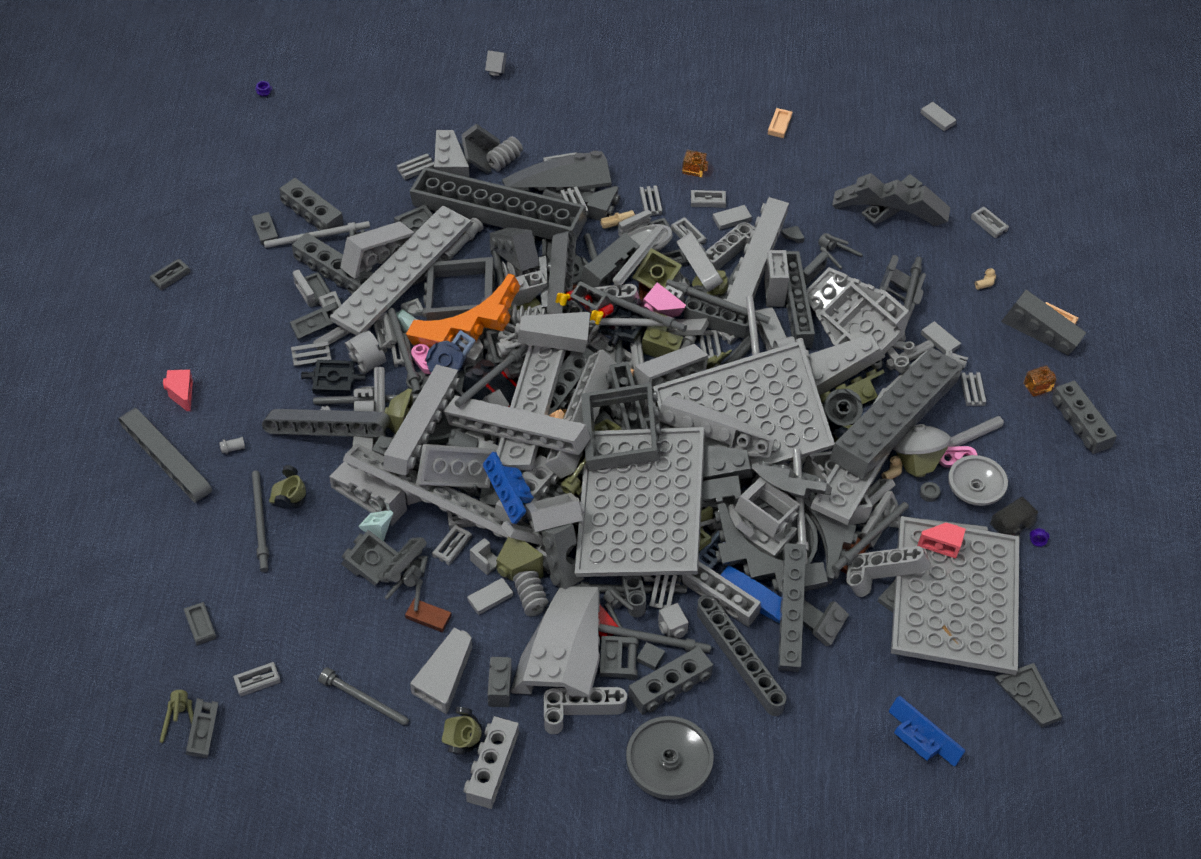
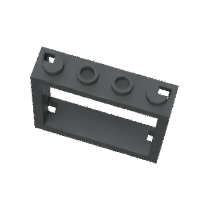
(456, 268)
(617, 396)

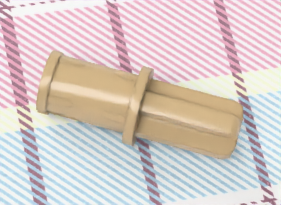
(615, 219)

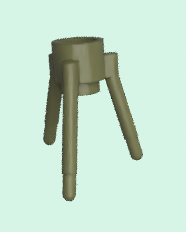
(572, 483)
(177, 703)

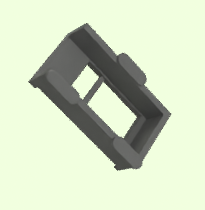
(902, 281)

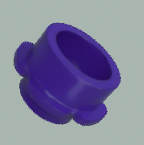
(263, 88)
(1039, 537)

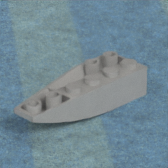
(719, 428)

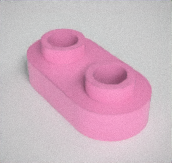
(419, 355)
(955, 454)

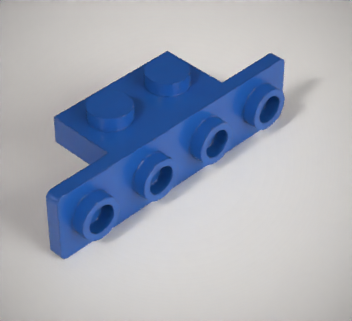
(509, 487)
(923, 734)

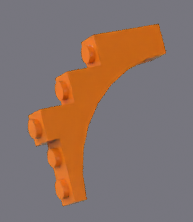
(489, 314)

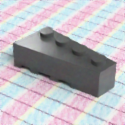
(1043, 323)

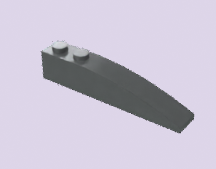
(578, 170)

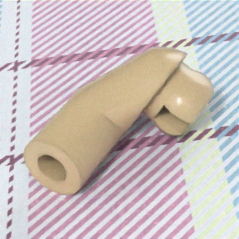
(988, 280)
(895, 468)

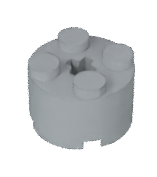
(365, 352)

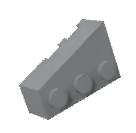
(449, 154)

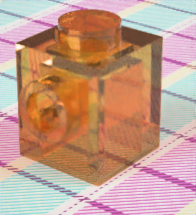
(695, 163)
(1040, 380)

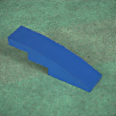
(769, 600)

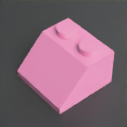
(663, 302)

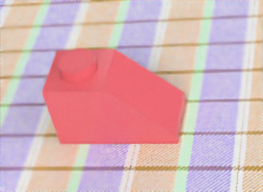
(179, 387)
(943, 539)

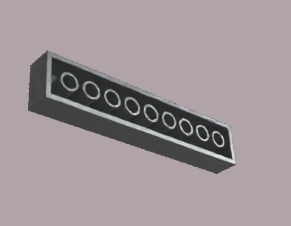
(497, 204)
(895, 413)

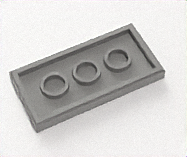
(453, 466)

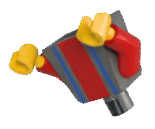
(588, 299)

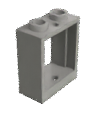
(776, 278)
(773, 497)
(554, 512)

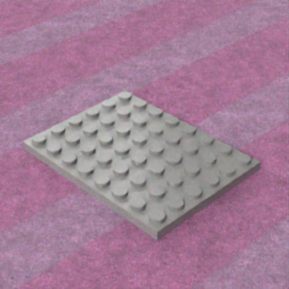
(767, 392)
(643, 513)
(967, 594)

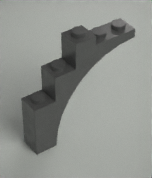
(894, 194)
(834, 534)
(759, 565)

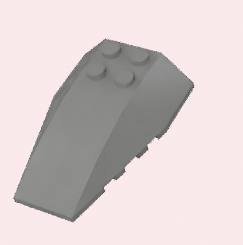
(856, 310)
(563, 645)

